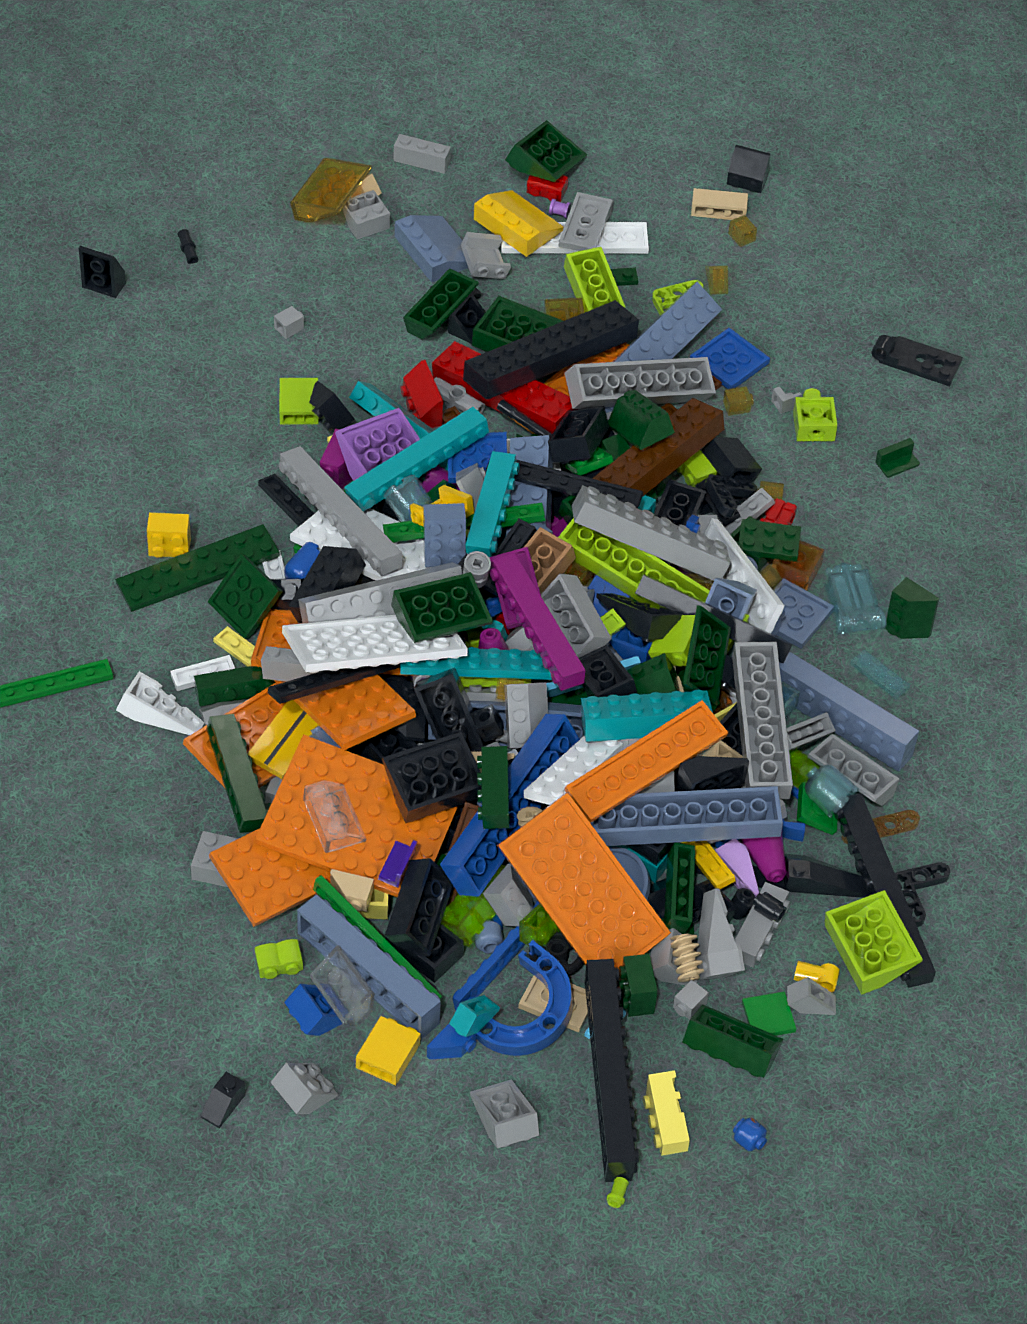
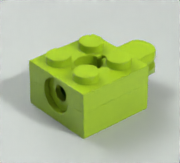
(813, 414)

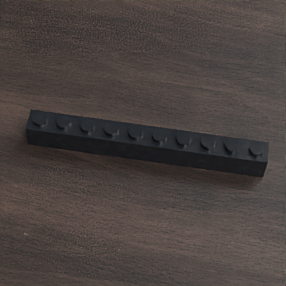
(879, 875)

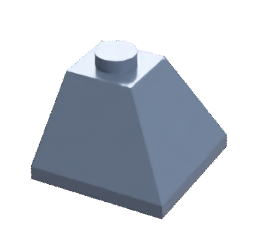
(731, 597)

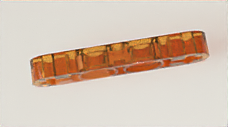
(896, 818)

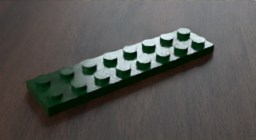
(195, 568)

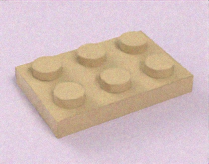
(537, 996)

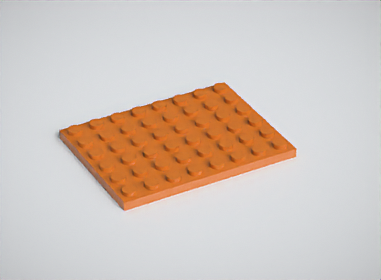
(292, 832)

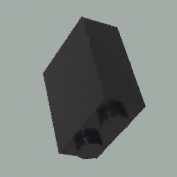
(731, 458)

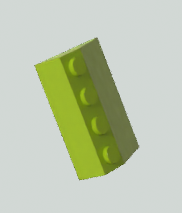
(872, 941)

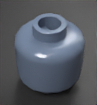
(489, 937)

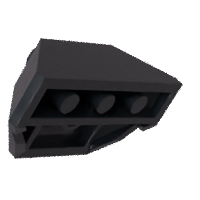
(414, 728)

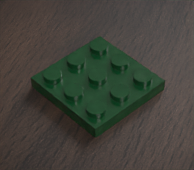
(245, 596)

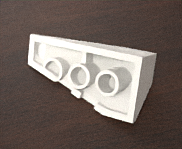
(150, 705)

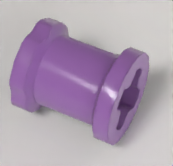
(559, 208)

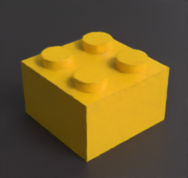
(168, 534)

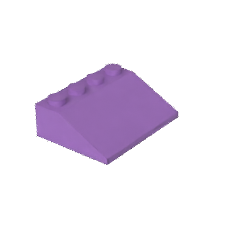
(374, 441)

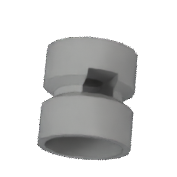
(479, 565)

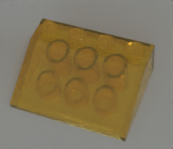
(328, 189)

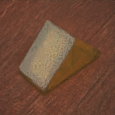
(717, 279)

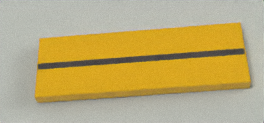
(281, 738)

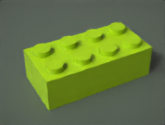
(591, 278)

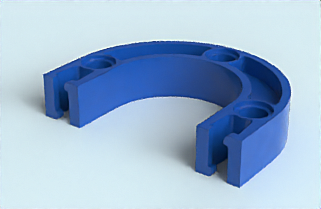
(533, 1036)

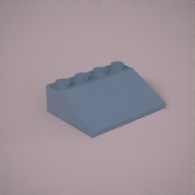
(431, 244)

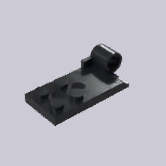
(902, 355)

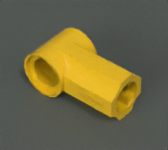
(824, 975)

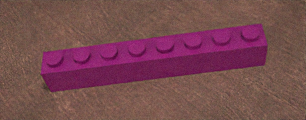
(537, 622)

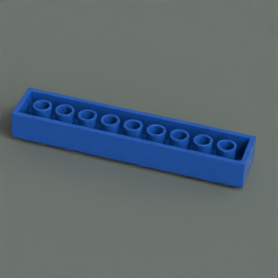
(475, 853)

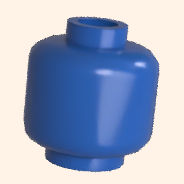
(750, 1134)

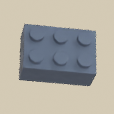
(444, 533)

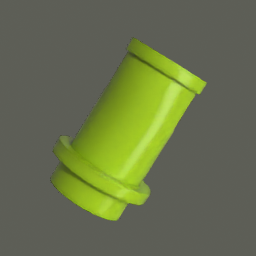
(615, 1198)

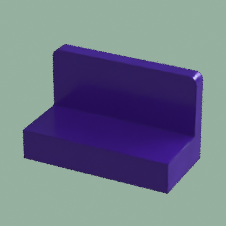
(397, 863)

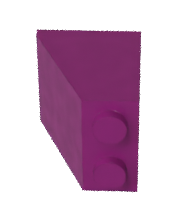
(334, 463)

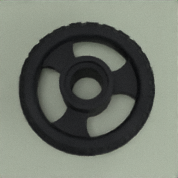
(559, 948)

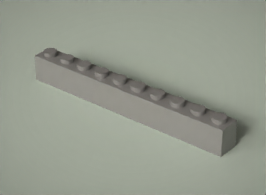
(340, 511)

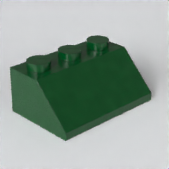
(911, 611)

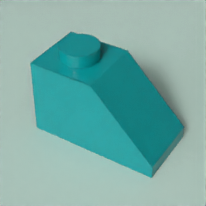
(473, 1015)

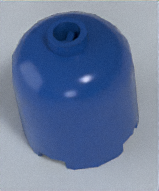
(302, 561)

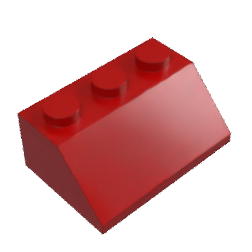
(423, 395)

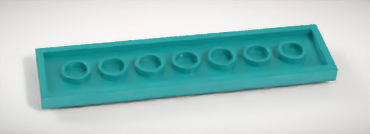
(485, 663)

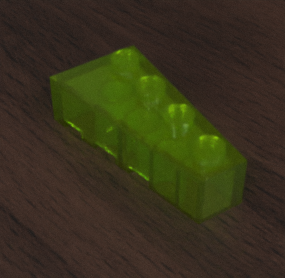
(468, 913)

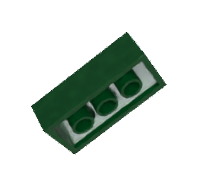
(438, 303)
(640, 420)
(732, 1041)

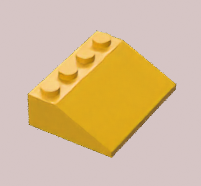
(516, 221)

